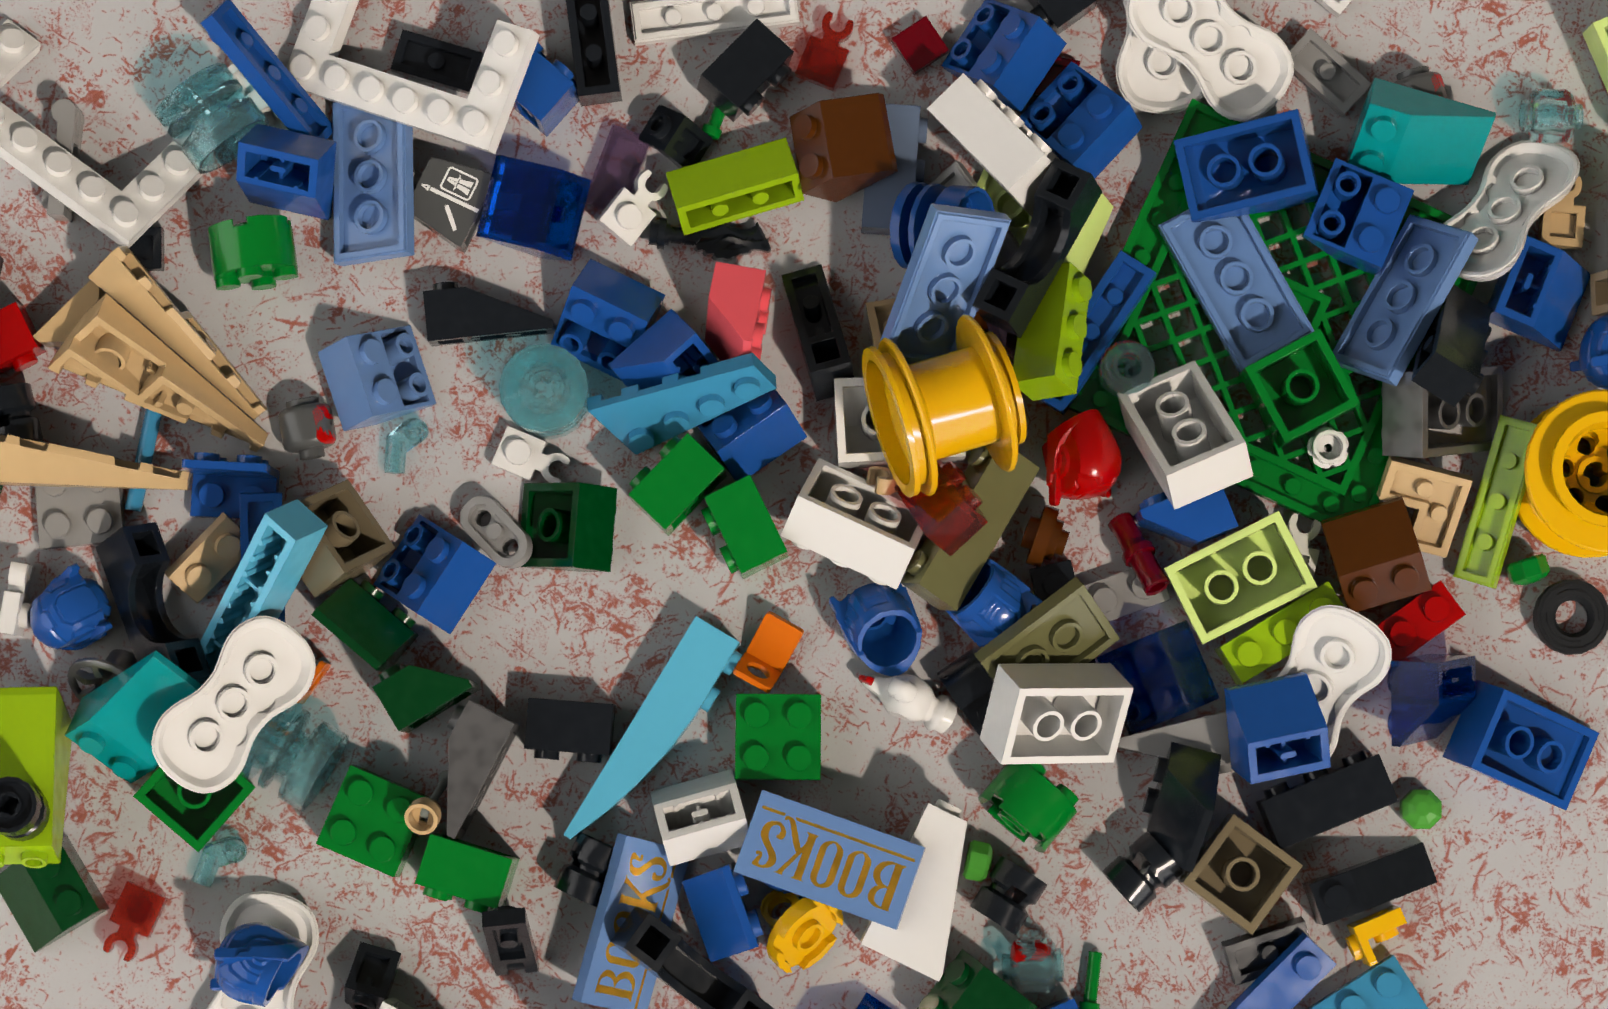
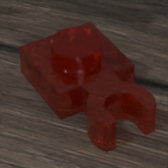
(824, 57)
(136, 914)

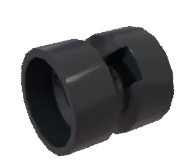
(16, 407)
(22, 809)
(588, 870)
(1131, 883)
(998, 907)

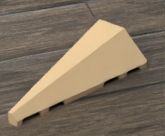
(137, 292)
(124, 355)
(53, 465)

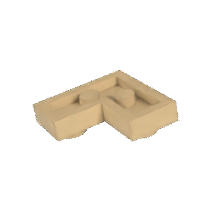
(1434, 494)

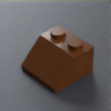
(843, 145)
(1376, 555)

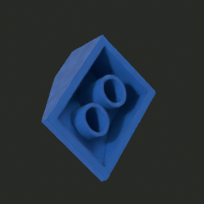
(1247, 168)
(1521, 744)

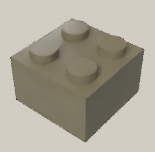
(350, 543)
(1240, 873)

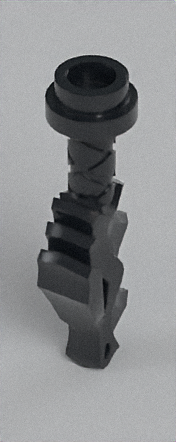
(720, 241)

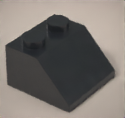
(1182, 801)

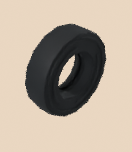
(1545, 617)

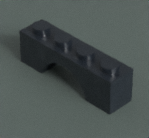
(1059, 214)
(135, 570)
(680, 966)

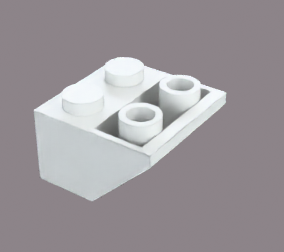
(700, 817)

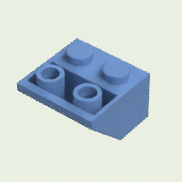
(376, 377)

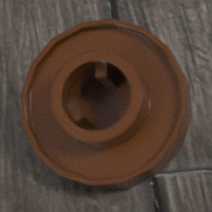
(1044, 536)

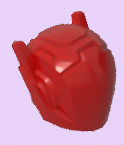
(1081, 458)

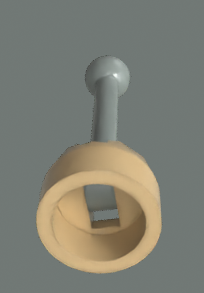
(426, 808)

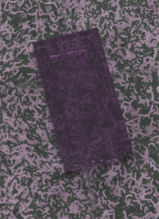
(617, 166)

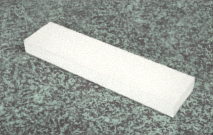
(690, 19)

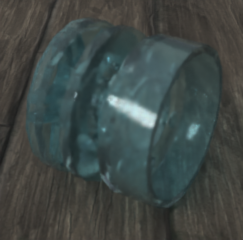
(210, 116)
(542, 415)
(296, 756)

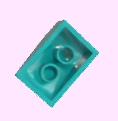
(1418, 136)
(120, 716)

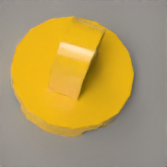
(801, 932)

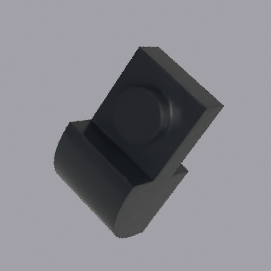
(969, 687)

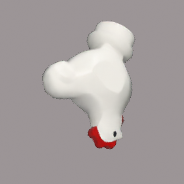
(912, 700)

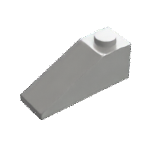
(1204, 733)

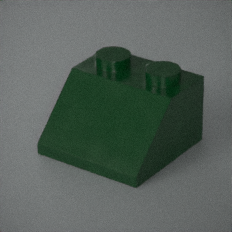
(569, 525)
(366, 624)
(419, 694)
(51, 898)
(972, 986)

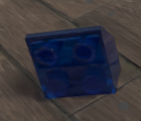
(533, 208)
(1165, 676)
(1428, 695)

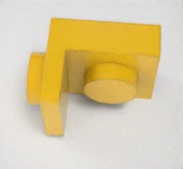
(1379, 926)

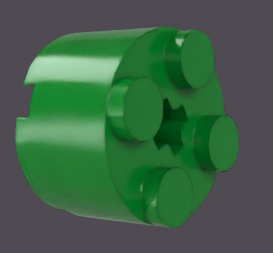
(252, 252)
(1029, 803)

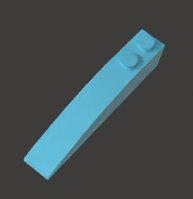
(266, 572)
(666, 713)

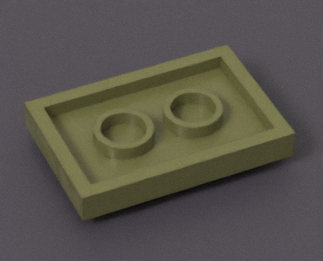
(1058, 630)

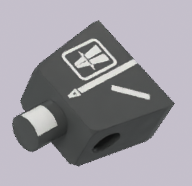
(450, 200)

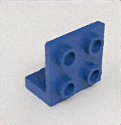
(219, 482)

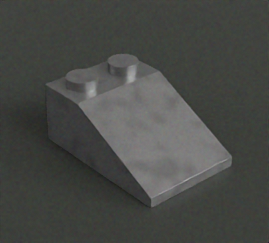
(1426, 426)
(474, 757)

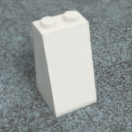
(927, 917)

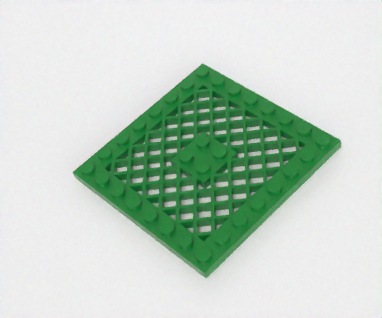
(1273, 475)

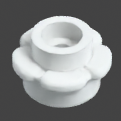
(1339, 446)

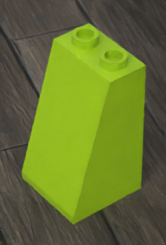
(38, 753)

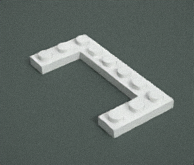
(469, 121)
(116, 213)

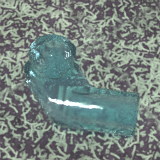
(402, 440)
(218, 854)

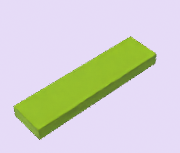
(1496, 505)

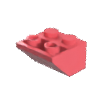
(737, 311)

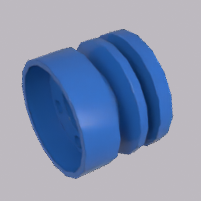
(913, 205)

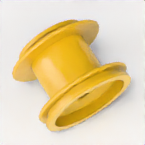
(944, 405)
(1547, 504)

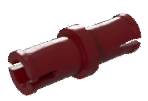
(1138, 554)

